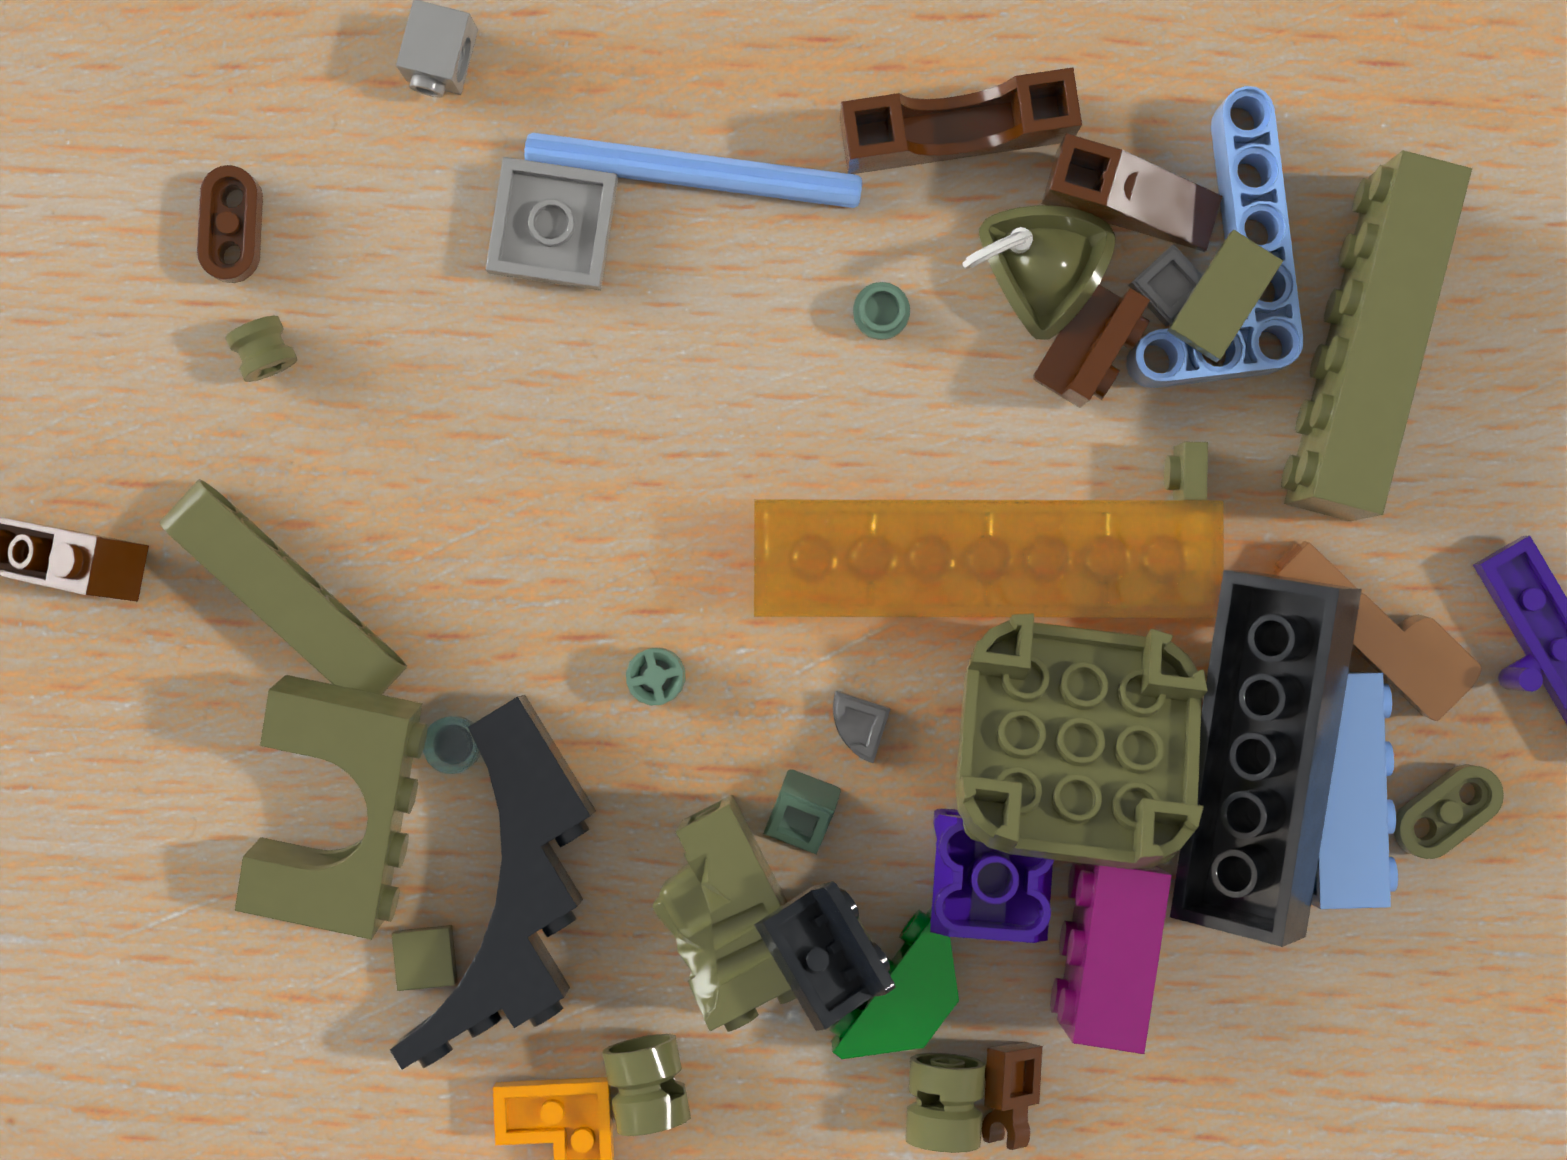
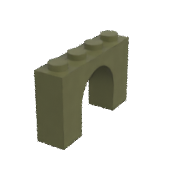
(375, 744)

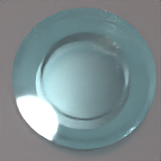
(450, 745)

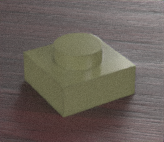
(1187, 471)

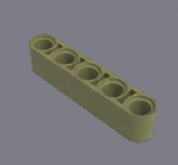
(281, 591)

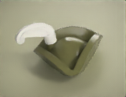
(1045, 262)

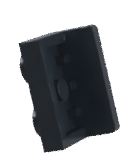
(825, 953)

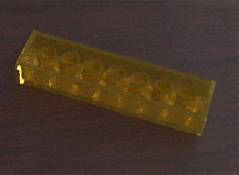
(988, 558)

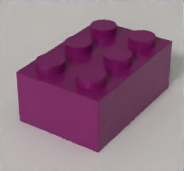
(1111, 955)

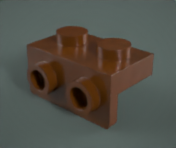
(1087, 346)

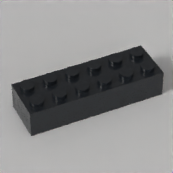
(1266, 754)

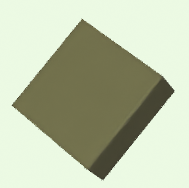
(424, 958)

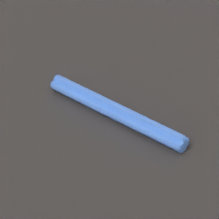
(697, 170)

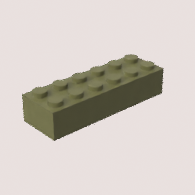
(1375, 337)

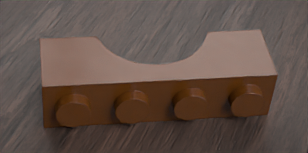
(914, 131)

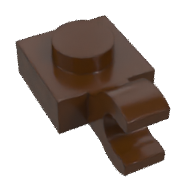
(1011, 1087)

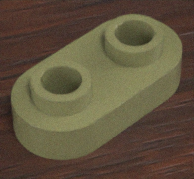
(1447, 815)

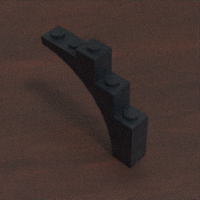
(513, 968)

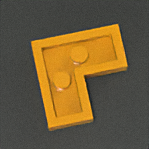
(563, 1112)

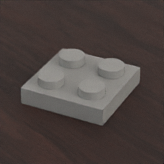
(551, 223)

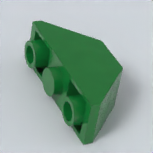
(911, 1011)

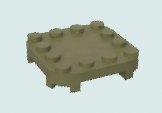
(1080, 744)

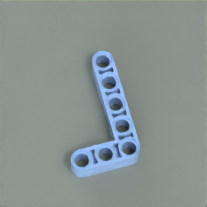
(1238, 204)

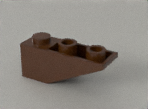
(1131, 193)
(71, 560)

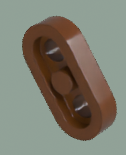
(229, 226)

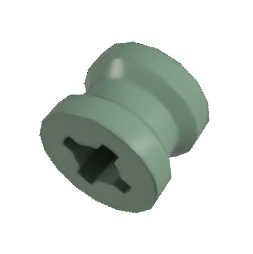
(646, 677)

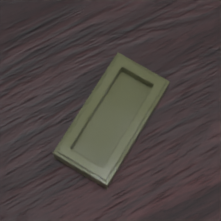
(1225, 295)

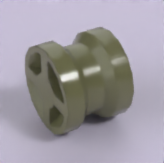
(261, 348)

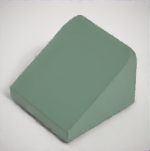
(802, 811)

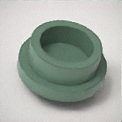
(881, 310)

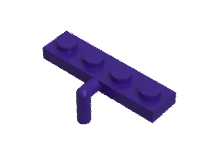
(1535, 614)

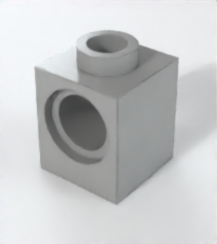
(436, 49)

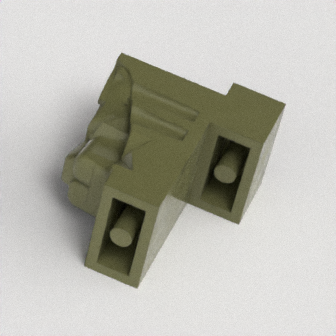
(714, 912)

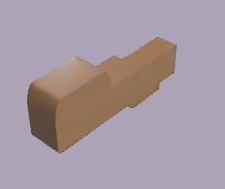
(1413, 656)

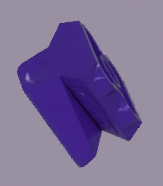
(987, 890)

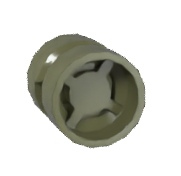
(646, 1084)
(944, 1105)

